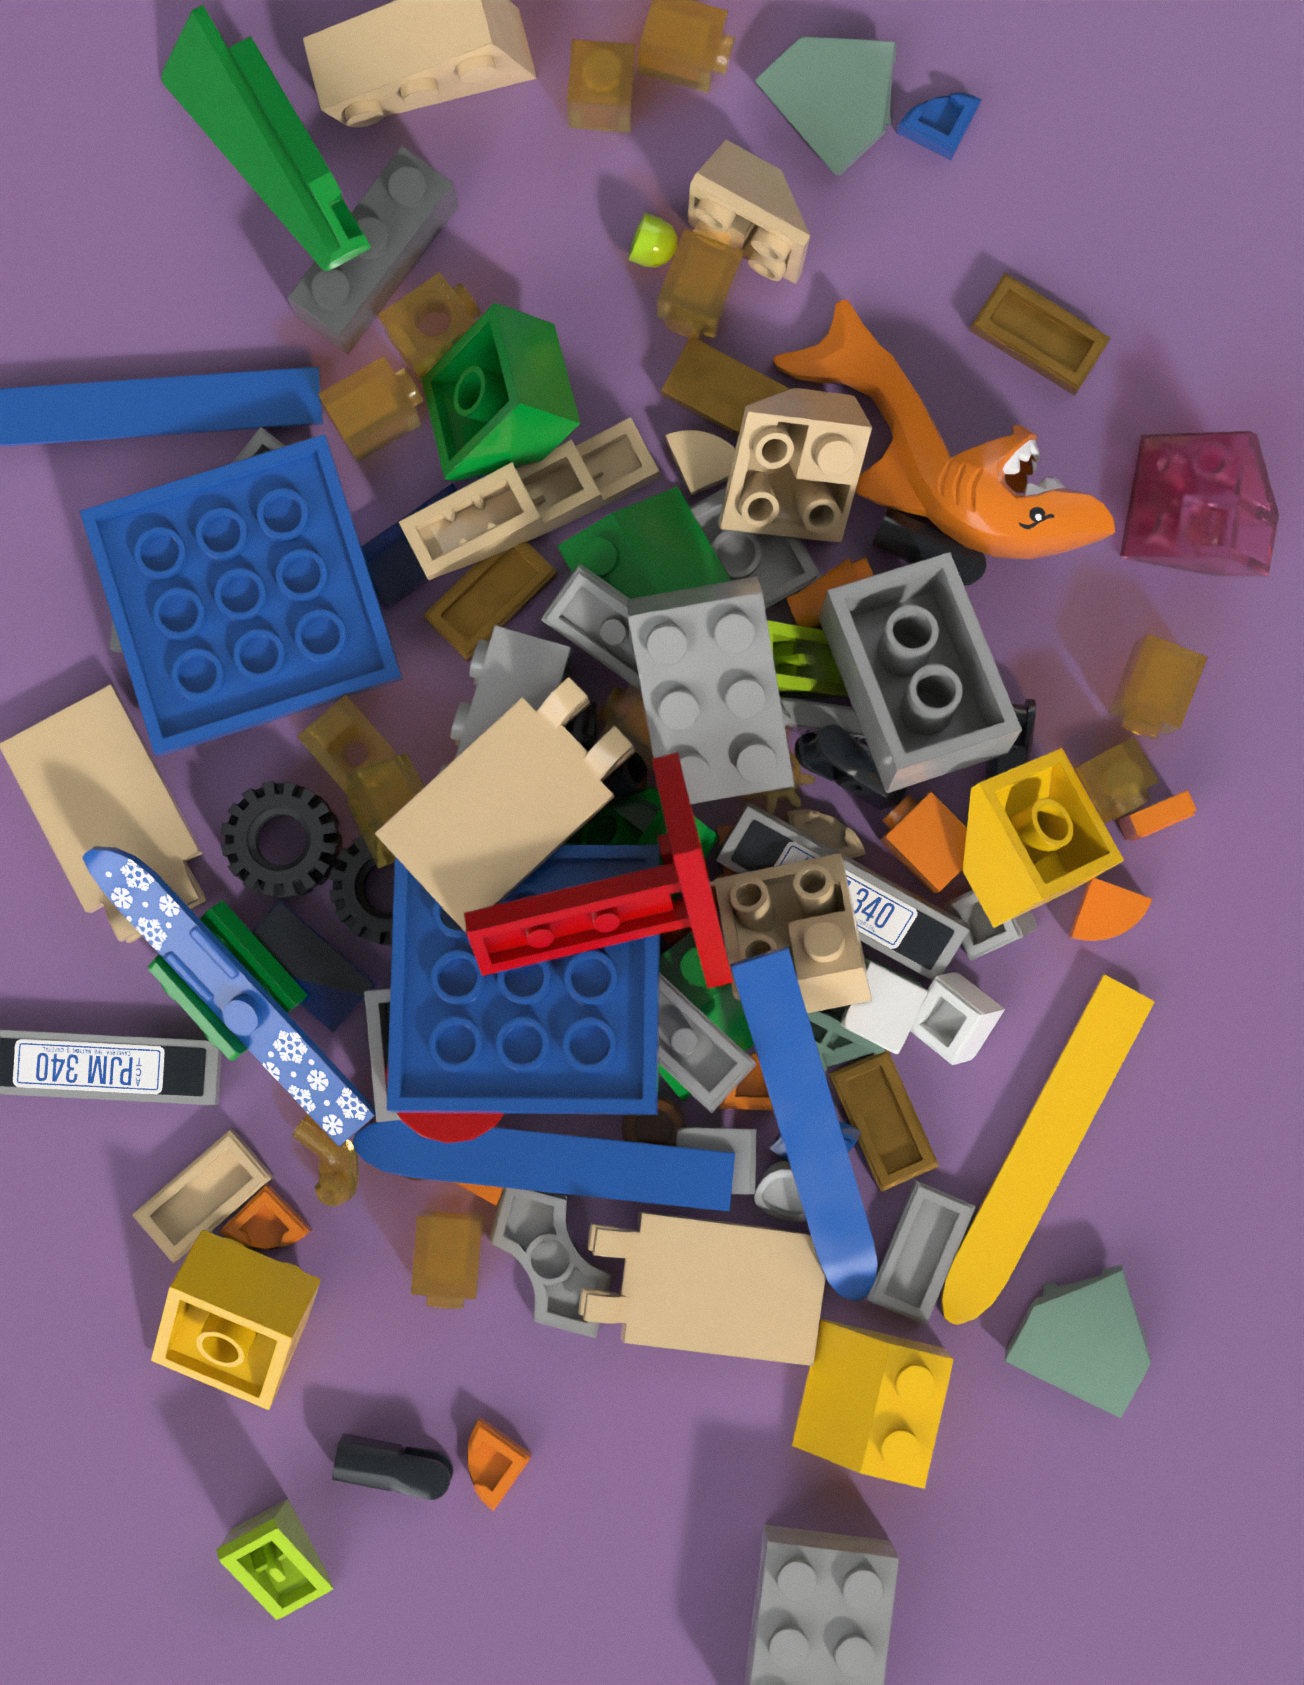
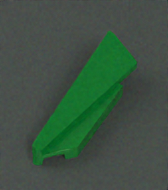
(262, 136)

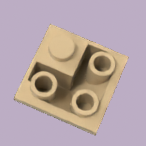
(749, 208)
(796, 465)
(810, 913)

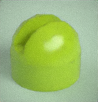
(653, 242)

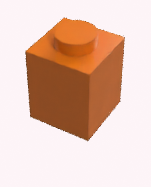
(926, 840)

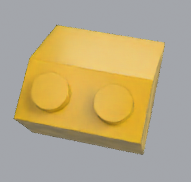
(1033, 837)
(234, 1318)
(873, 1402)

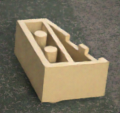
(416, 57)

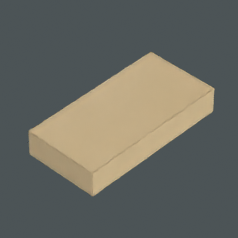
(203, 1195)

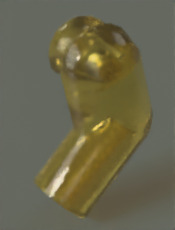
(336, 1164)

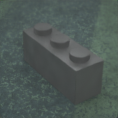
(400, 222)

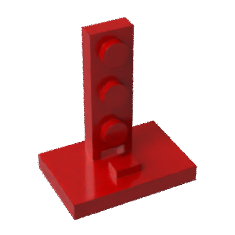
(614, 907)

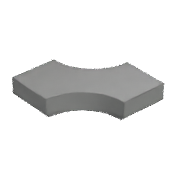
(536, 1233)

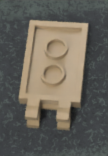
(101, 787)
(505, 804)
(711, 1287)

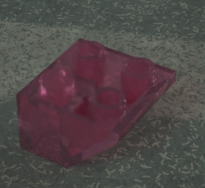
(1202, 504)

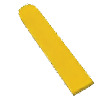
(1043, 1149)

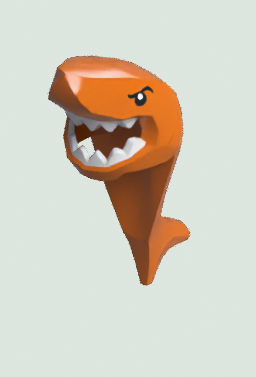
(965, 494)

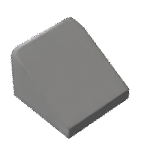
(982, 936)
(727, 1139)

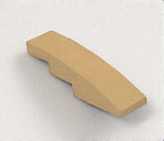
(529, 500)

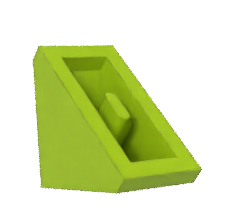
(804, 662)
(275, 1560)

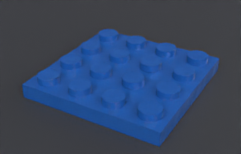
(241, 595)
(531, 1037)

